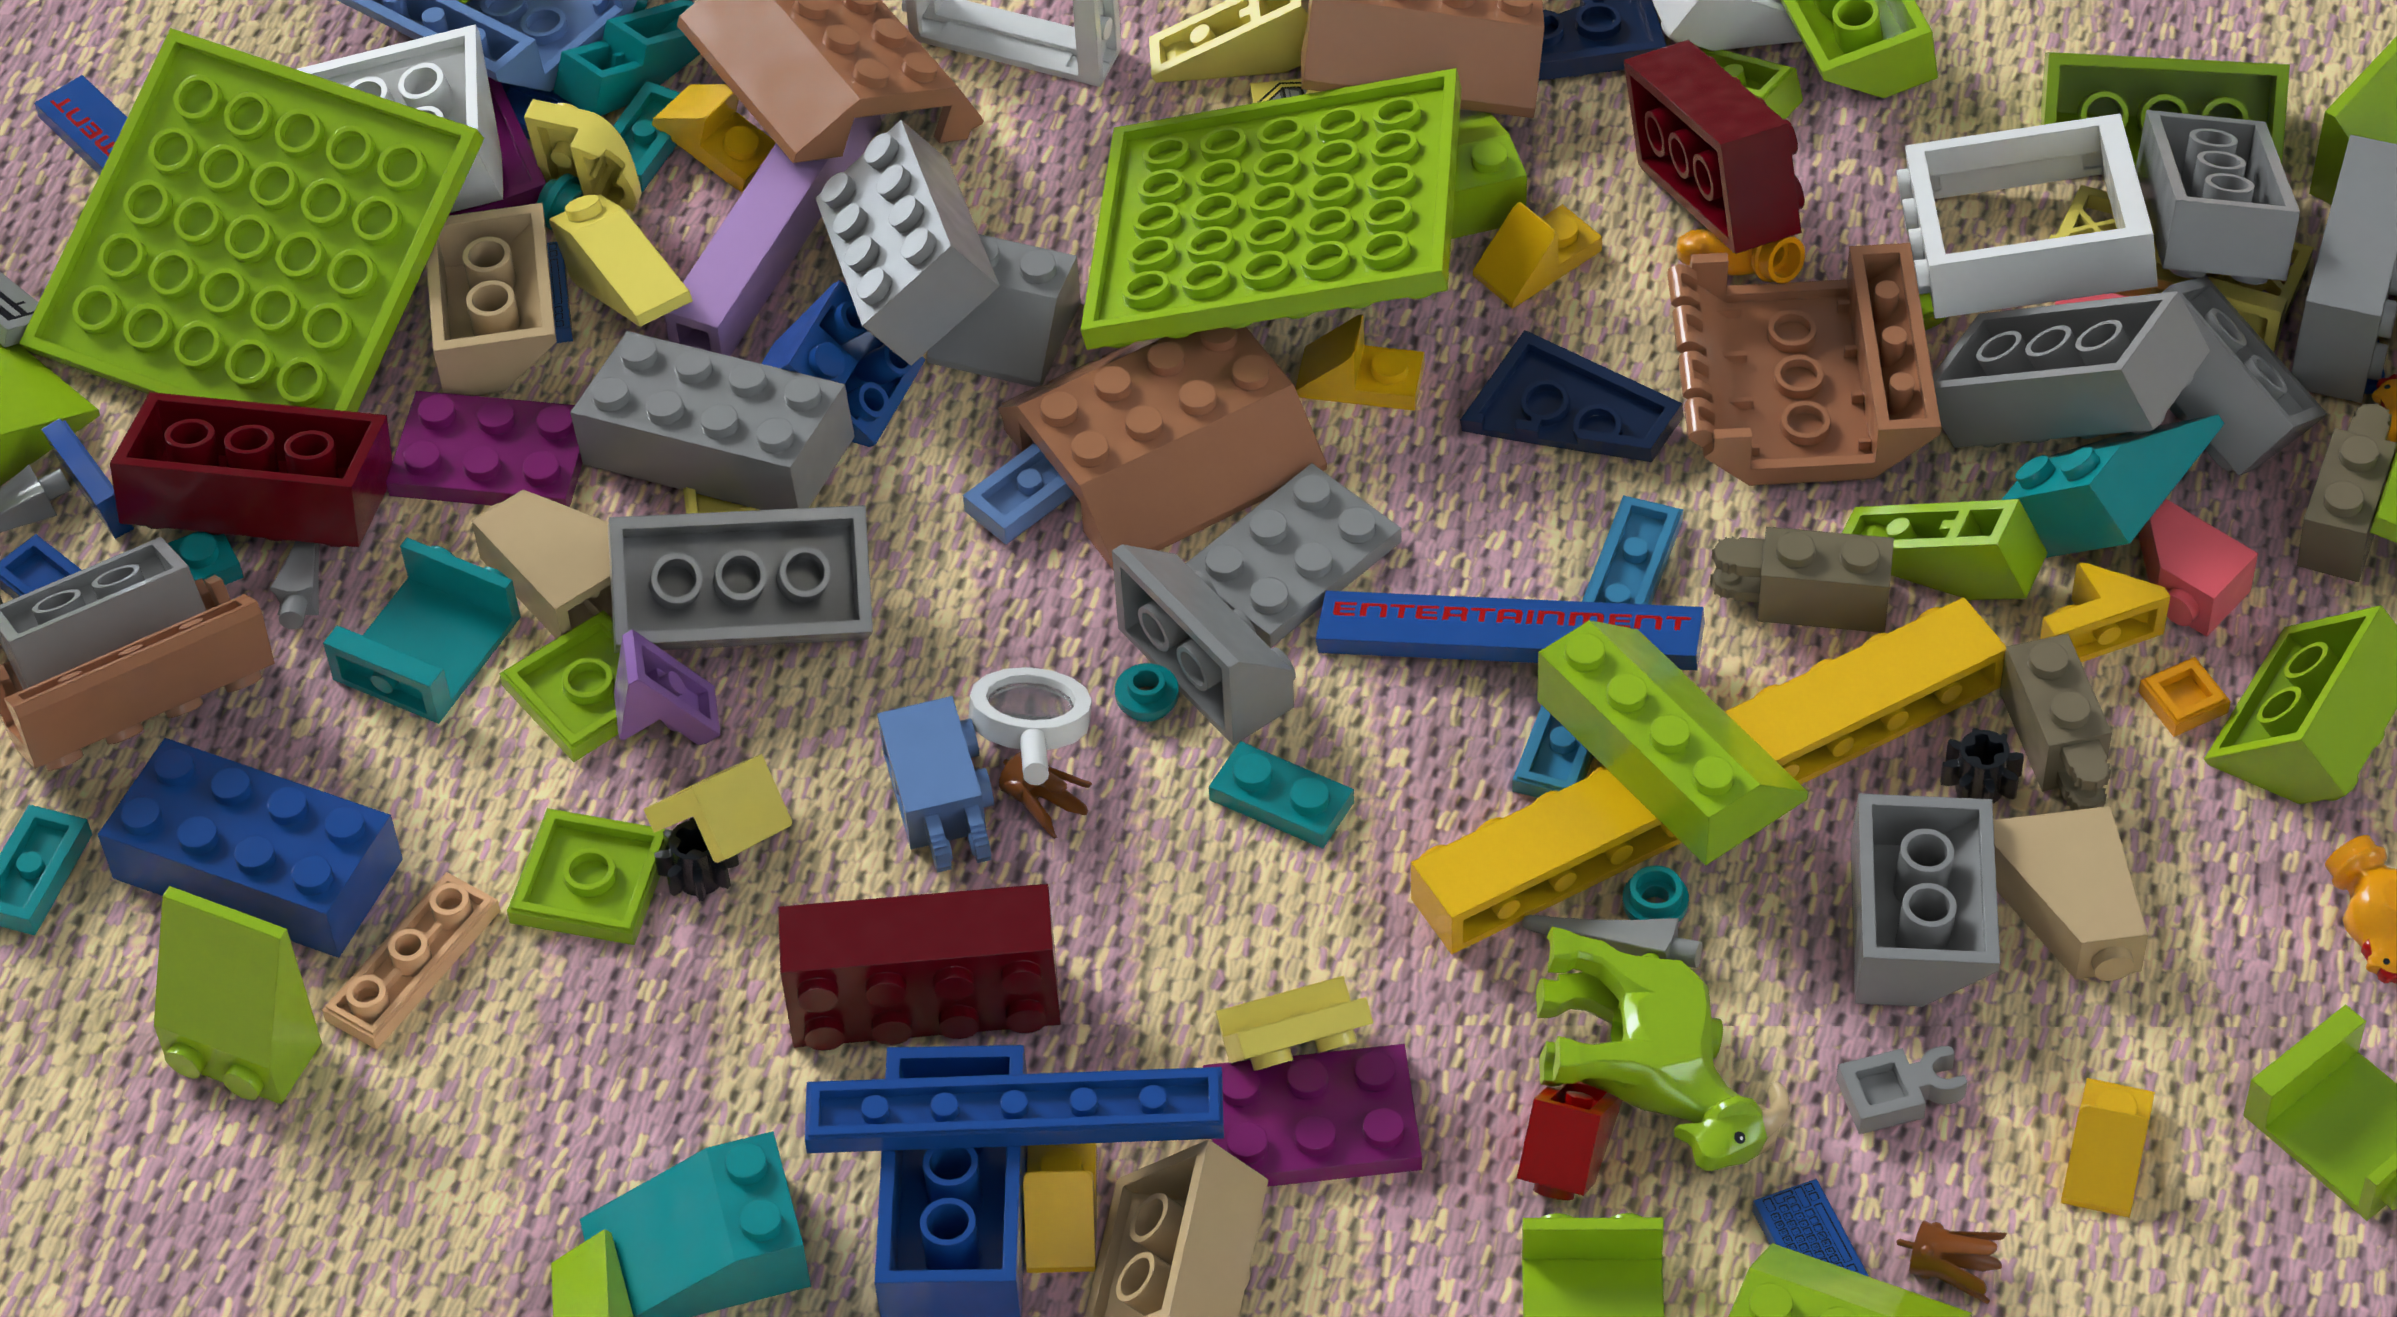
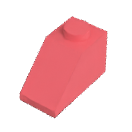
(2197, 566)

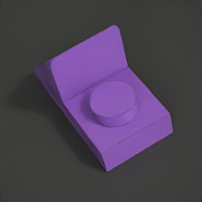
(659, 687)

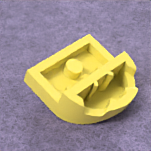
(584, 146)
(1274, 1023)

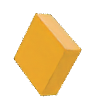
(2184, 696)

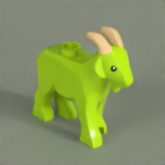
(1657, 1047)

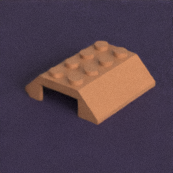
(1371, 41)
(821, 65)
(1805, 372)
(1168, 435)
(138, 681)

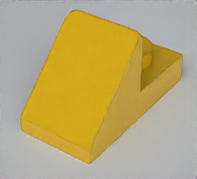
(711, 130)
(1534, 252)
(1348, 371)
(2108, 612)
(2107, 1147)
(1060, 1208)

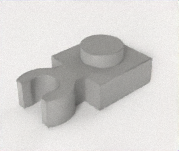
(1891, 1092)

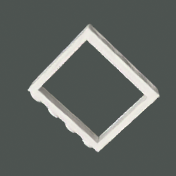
(1024, 41)
(2035, 269)

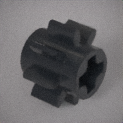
(1982, 766)
(689, 862)

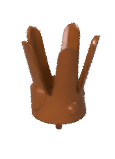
(1052, 790)
(1944, 1252)

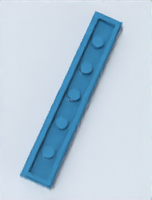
(1624, 573)

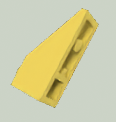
(1231, 41)
(616, 260)

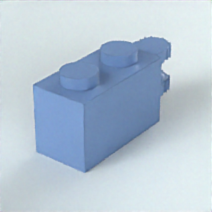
(935, 778)

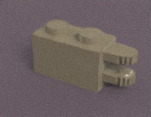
(2347, 496)
(1808, 577)
(2058, 719)

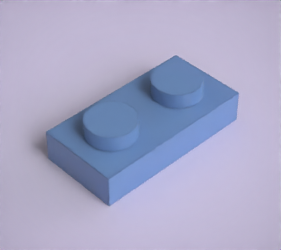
(1017, 495)

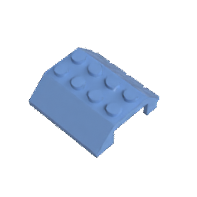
(518, 37)

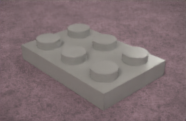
(1293, 550)

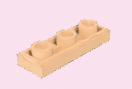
(411, 960)

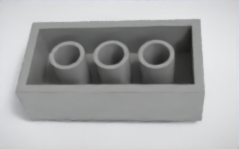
(2216, 197)
(906, 242)
(2353, 278)
(2068, 370)
(712, 424)
(741, 577)

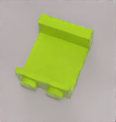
(2333, 1113)
(1592, 1266)

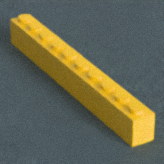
(1805, 725)

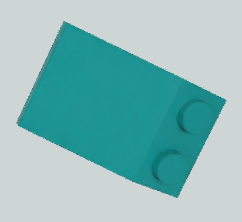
(2108, 487)
(707, 1232)

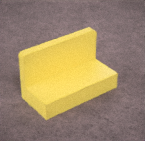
(729, 808)

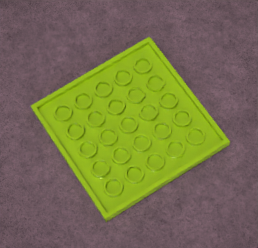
(1275, 210)
(251, 234)

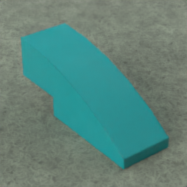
(632, 51)

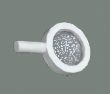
(1030, 713)

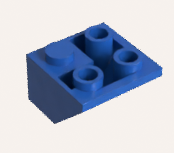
(836, 347)

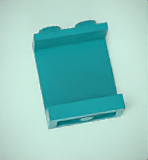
(429, 633)

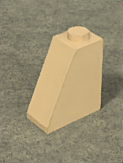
(551, 556)
(2073, 889)

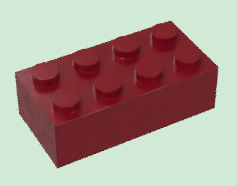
(1714, 146)
(252, 469)
(919, 966)

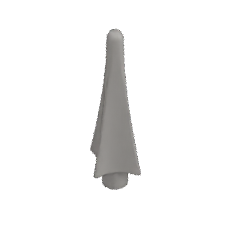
(28, 498)
(298, 585)
(1627, 936)

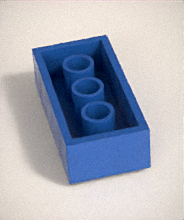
(252, 844)
(951, 1214)

